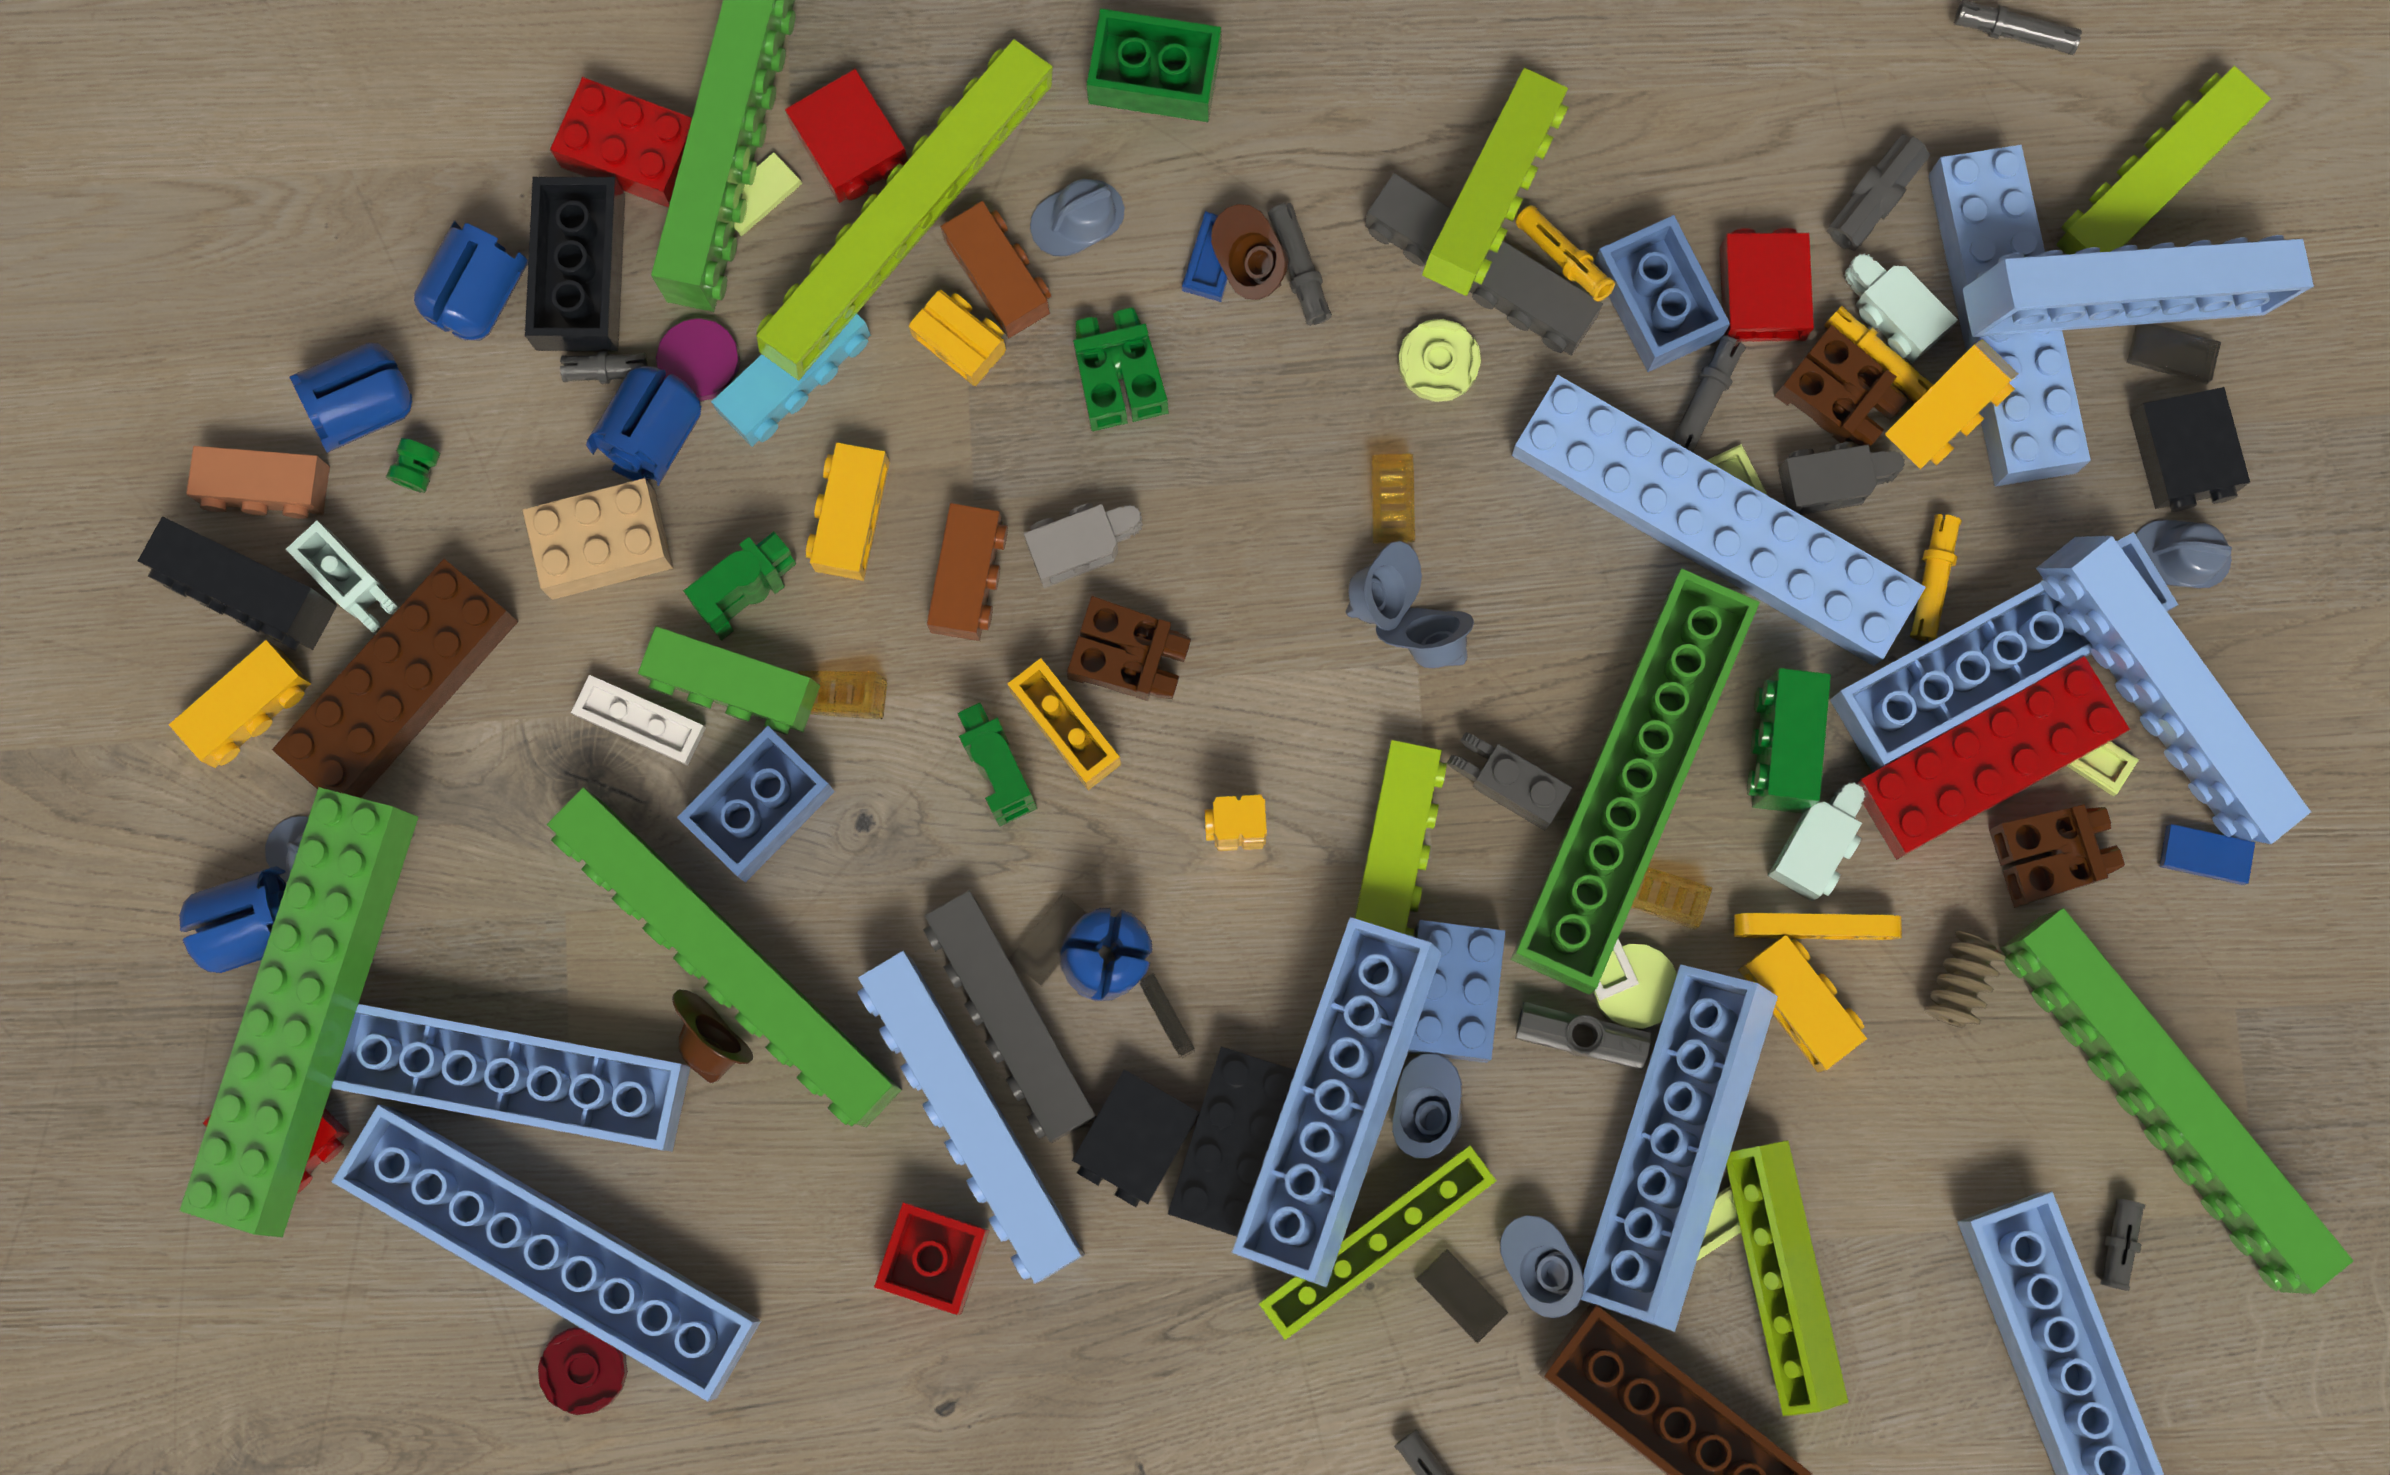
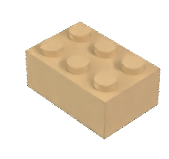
(597, 539)

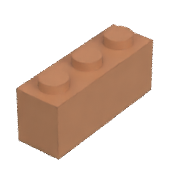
(258, 481)

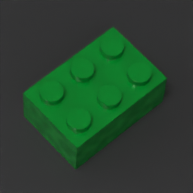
(1154, 65)
(1789, 741)

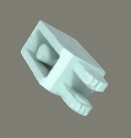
(1898, 306)
(341, 574)
(1819, 844)

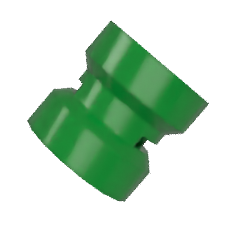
(413, 465)

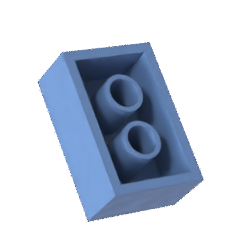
(1662, 293)
(756, 804)
(1463, 993)

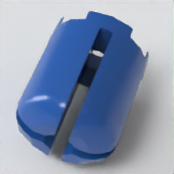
(468, 283)
(353, 394)
(646, 423)
(232, 920)
(1081, 959)

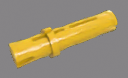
(1565, 253)
(1907, 379)
(1938, 560)

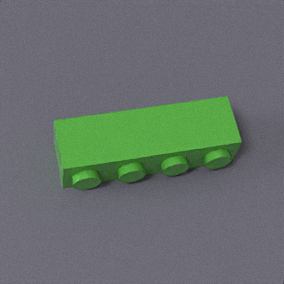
(729, 680)

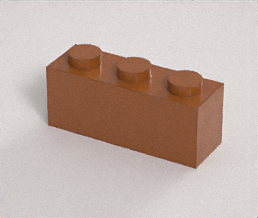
(997, 268)
(967, 572)

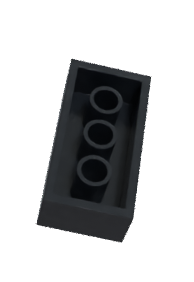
(575, 264)
(236, 586)
(1230, 1141)

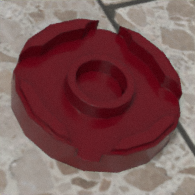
(581, 1372)

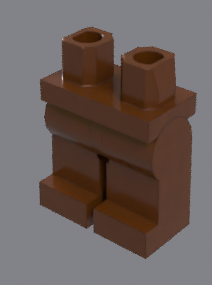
(1839, 388)
(1124, 651)
(2070, 849)

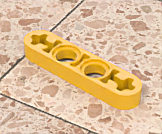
(1818, 926)

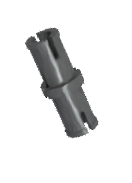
(600, 366)
(2122, 1244)

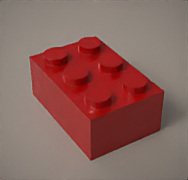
(623, 139)

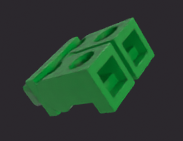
(1117, 356)
(740, 581)
(989, 750)

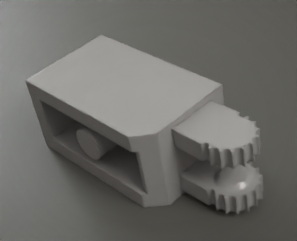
(1080, 541)

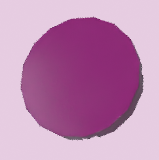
(700, 355)

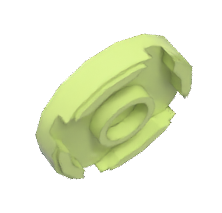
(1439, 360)
(1646, 1002)

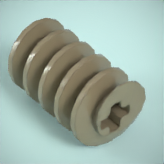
(1964, 981)

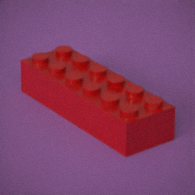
(1991, 757)

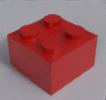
(931, 1258)

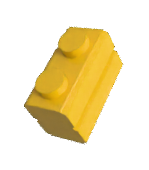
(958, 336)
(1237, 823)

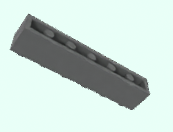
(1514, 284)
(1009, 1016)

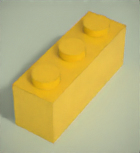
(1953, 405)
(848, 511)
(240, 705)
(1064, 724)
(1805, 1003)

